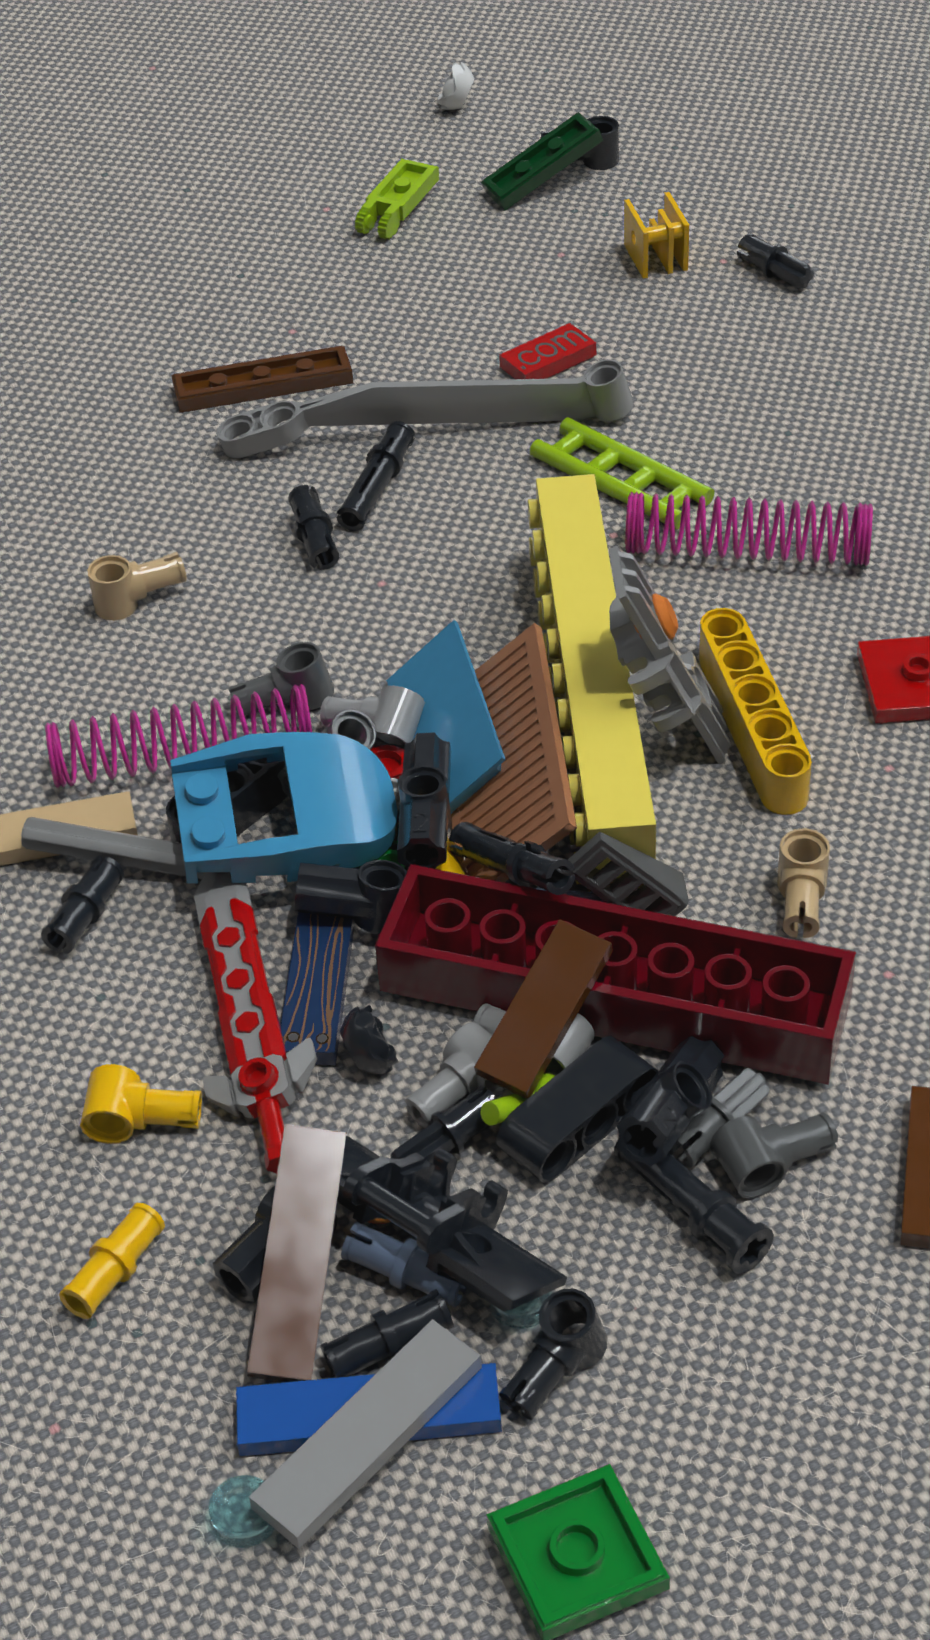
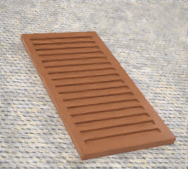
(532, 790)

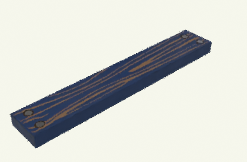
(317, 983)

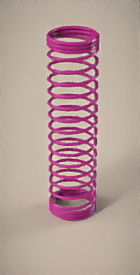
(860, 529)

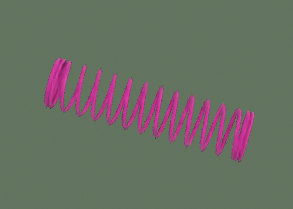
(58, 766)

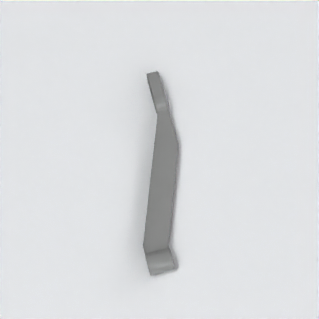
(597, 393)

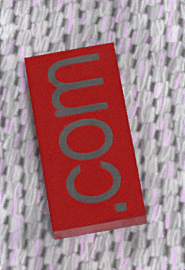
(548, 354)

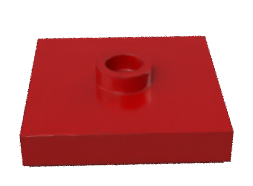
(897, 677)

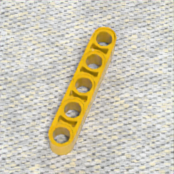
(755, 712)

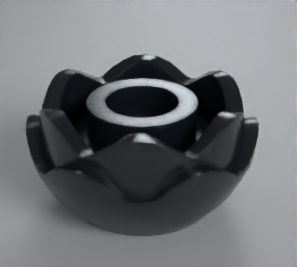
(366, 1042)

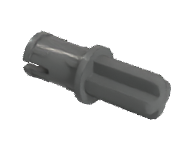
(732, 1101)

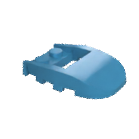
(337, 795)

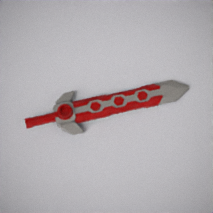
(254, 1045)

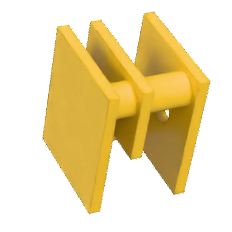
(667, 237)

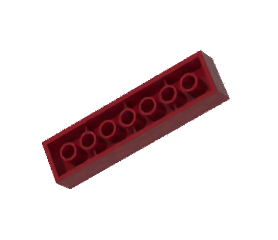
(669, 977)

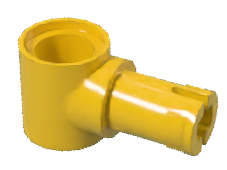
(122, 1102)

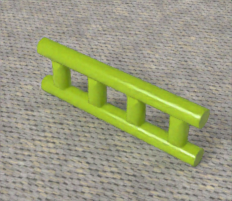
(611, 454)

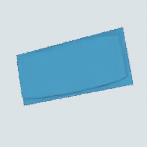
(454, 710)

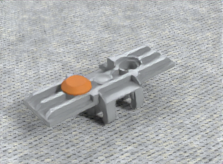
(644, 638)

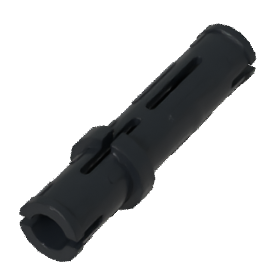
(383, 463)
(521, 862)

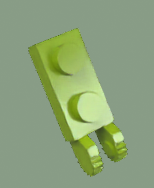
(396, 197)

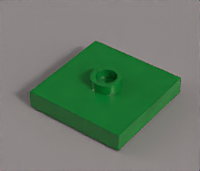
(577, 1552)

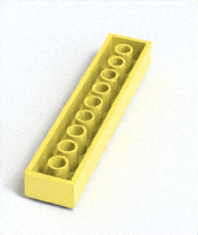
(594, 697)

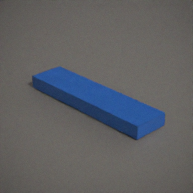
(289, 1413)

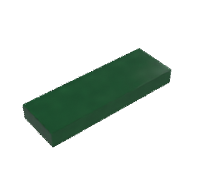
(542, 161)

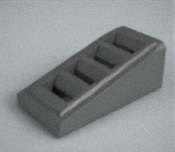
(663, 886)

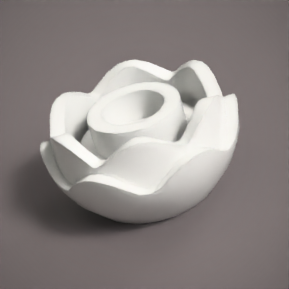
(456, 87)

